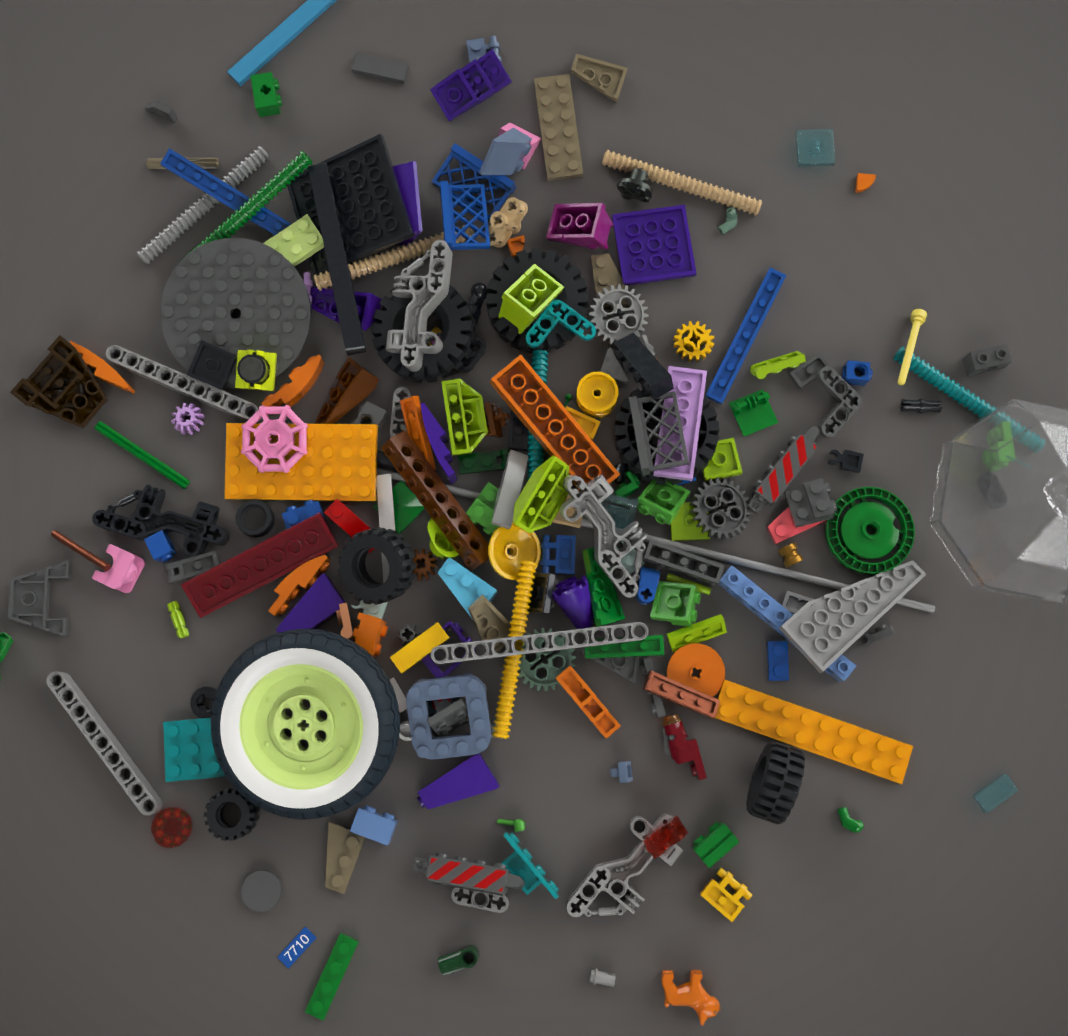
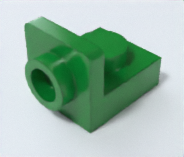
(627, 489)

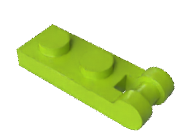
(776, 364)

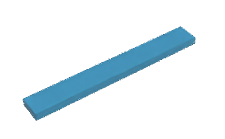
(278, 39)

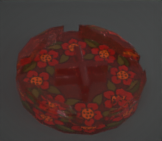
(171, 827)

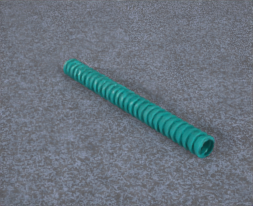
(945, 384)
(536, 450)

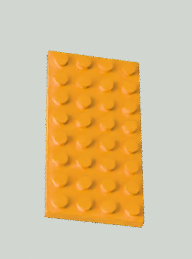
(337, 466)

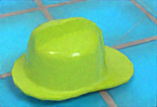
(439, 543)

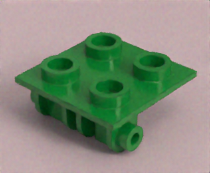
(753, 412)

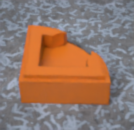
(864, 181)
(515, 245)

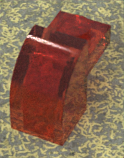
(665, 836)

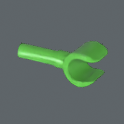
(519, 824)

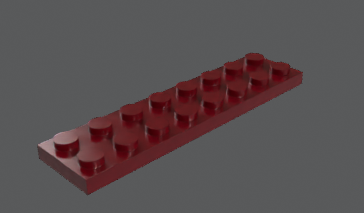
(259, 565)

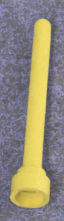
(917, 318)

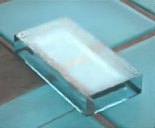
(995, 793)

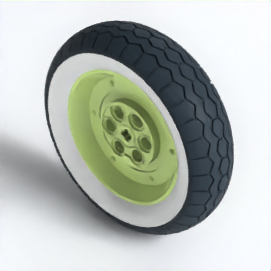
(276, 768)

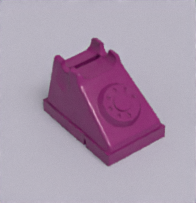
(580, 225)

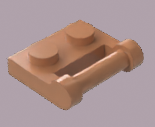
(344, 619)

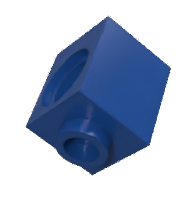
(850, 377)
(160, 546)

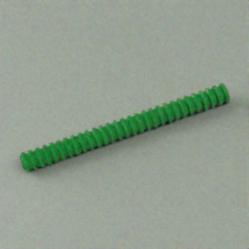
(260, 199)

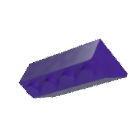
(408, 183)

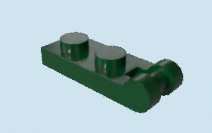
(482, 462)

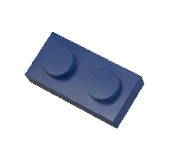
(777, 661)

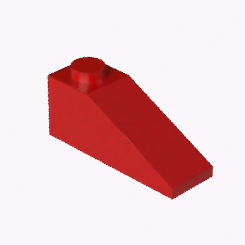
(346, 519)

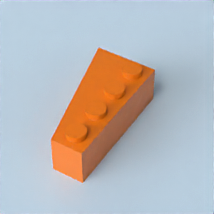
(370, 633)

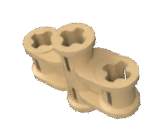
(509, 217)

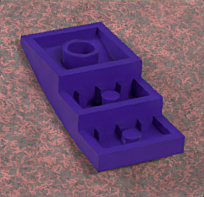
(471, 85)
(438, 439)

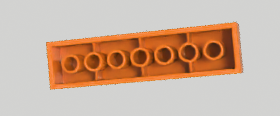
(551, 421)

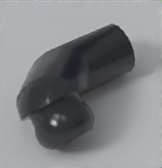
(620, 467)

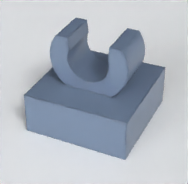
(623, 771)

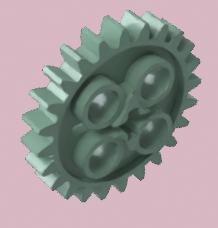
(552, 671)

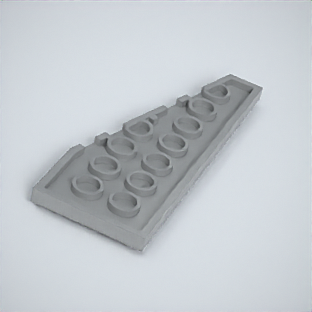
(836, 620)

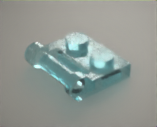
(621, 516)

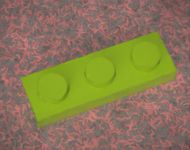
(697, 632)

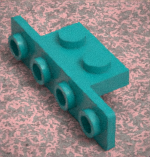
(521, 865)

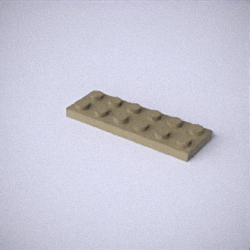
(558, 127)

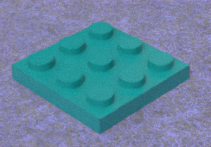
(189, 750)

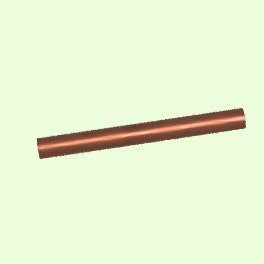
(80, 550)

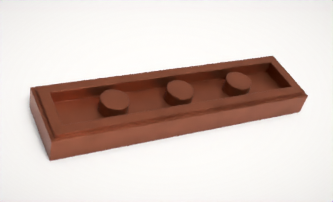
(681, 695)

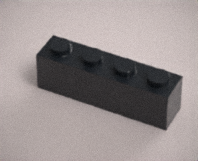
(643, 366)

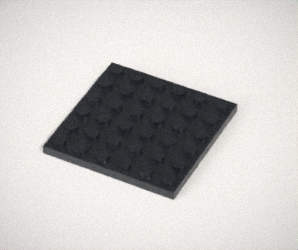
(366, 202)

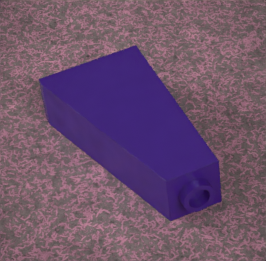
(315, 607)
(463, 781)

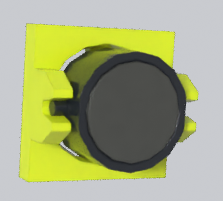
(254, 370)

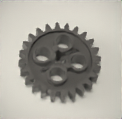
(714, 493)

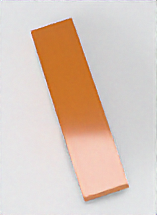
(103, 369)
(588, 702)

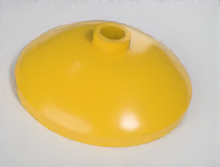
(521, 545)

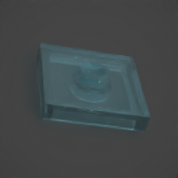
(815, 147)

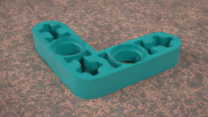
(554, 318)

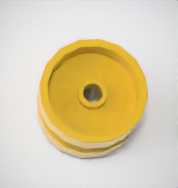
(606, 391)

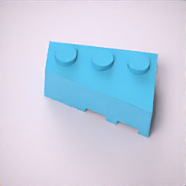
(465, 584)

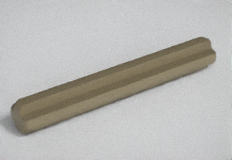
(204, 163)

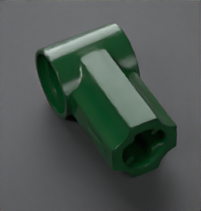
(456, 960)

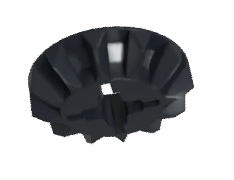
(197, 699)

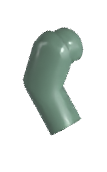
(730, 222)

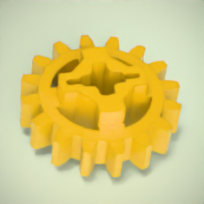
(686, 343)

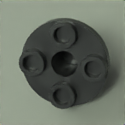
(635, 186)

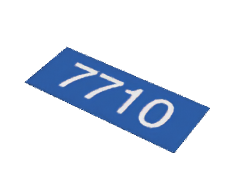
(296, 947)

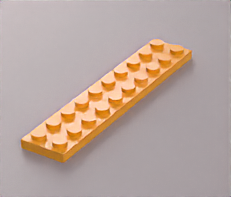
(813, 732)

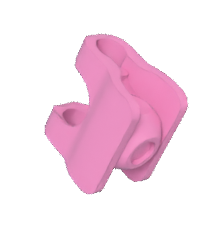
(124, 571)

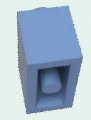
(374, 825)

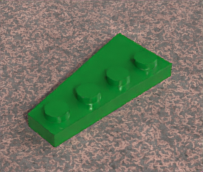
(602, 592)

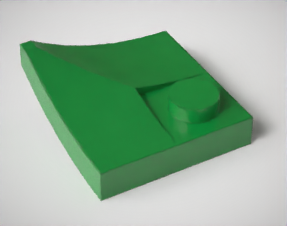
(405, 506)

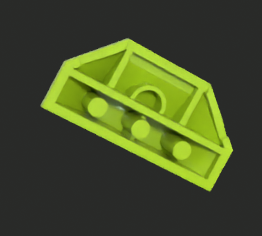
(464, 416)
(541, 496)

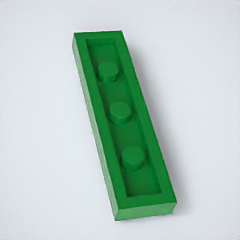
(649, 646)
(332, 976)

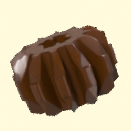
(428, 562)

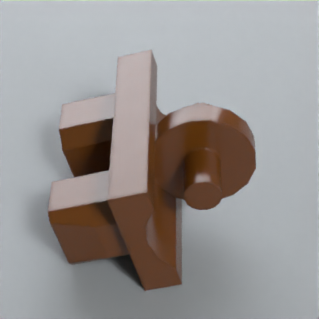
(496, 420)

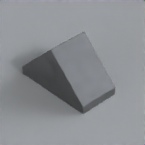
(613, 368)

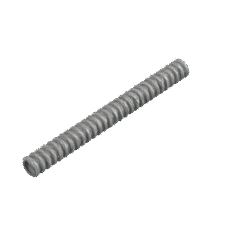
(201, 207)

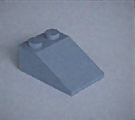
(506, 153)

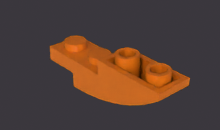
(302, 381)
(304, 577)

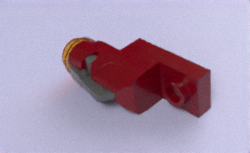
(680, 748)

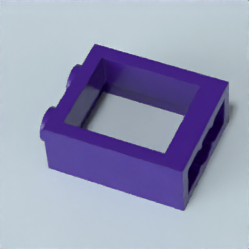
(456, 628)

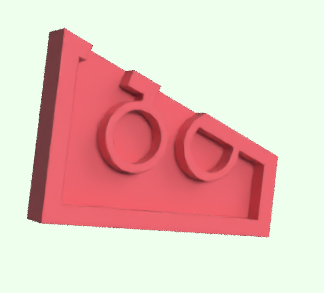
(784, 528)

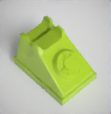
(529, 297)

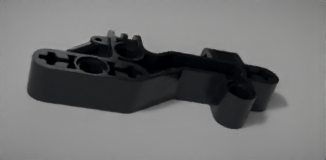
(196, 529)

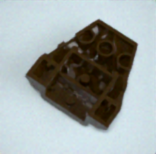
(62, 386)

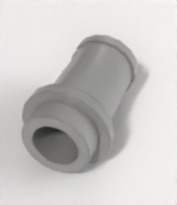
(601, 978)

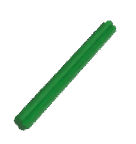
(142, 454)

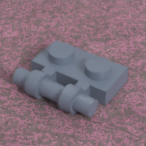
(478, 48)

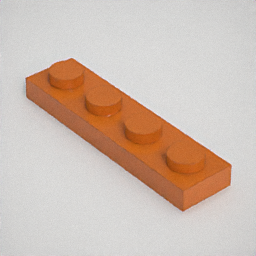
(415, 427)

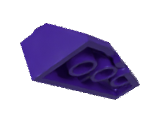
(324, 303)

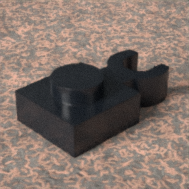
(849, 460)

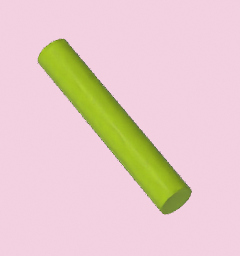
(676, 579)

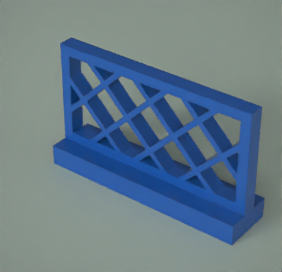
(474, 163)
(449, 221)

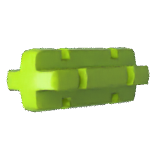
(177, 619)

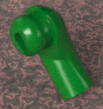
(849, 823)

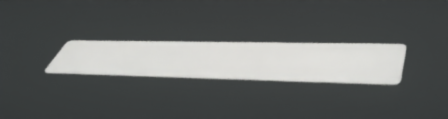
(385, 511)

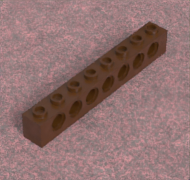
(437, 500)

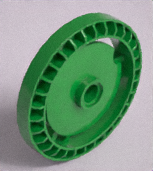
(884, 534)

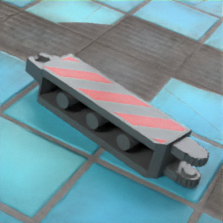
(785, 470)
(468, 875)

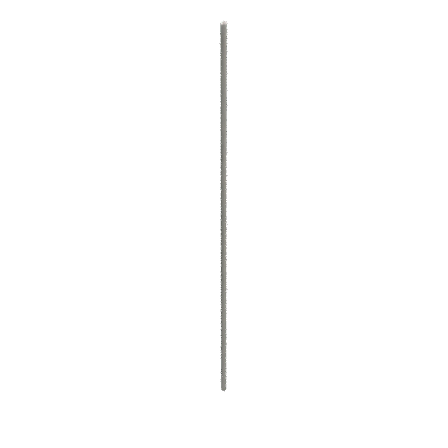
(708, 553)

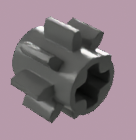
(404, 631)

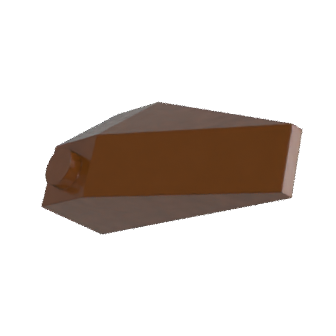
(352, 387)

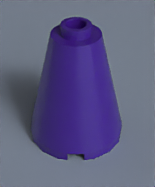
(575, 601)

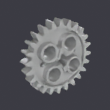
(613, 299)

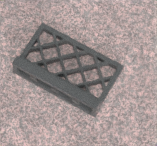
(643, 439)

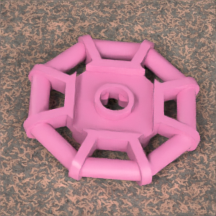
(285, 439)

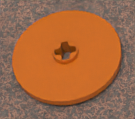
(698, 657)

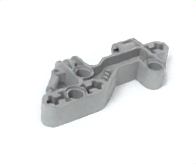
(424, 302)
(605, 538)
(620, 871)

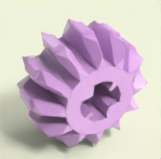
(188, 425)

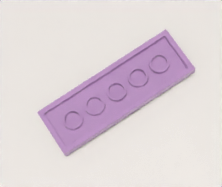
(690, 393)

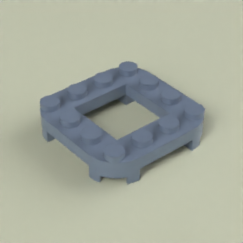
(444, 688)

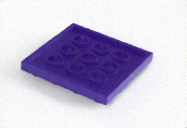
(653, 245)

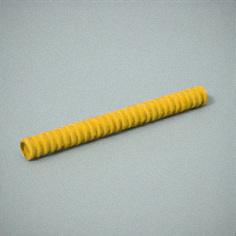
(512, 662)

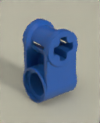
(647, 582)

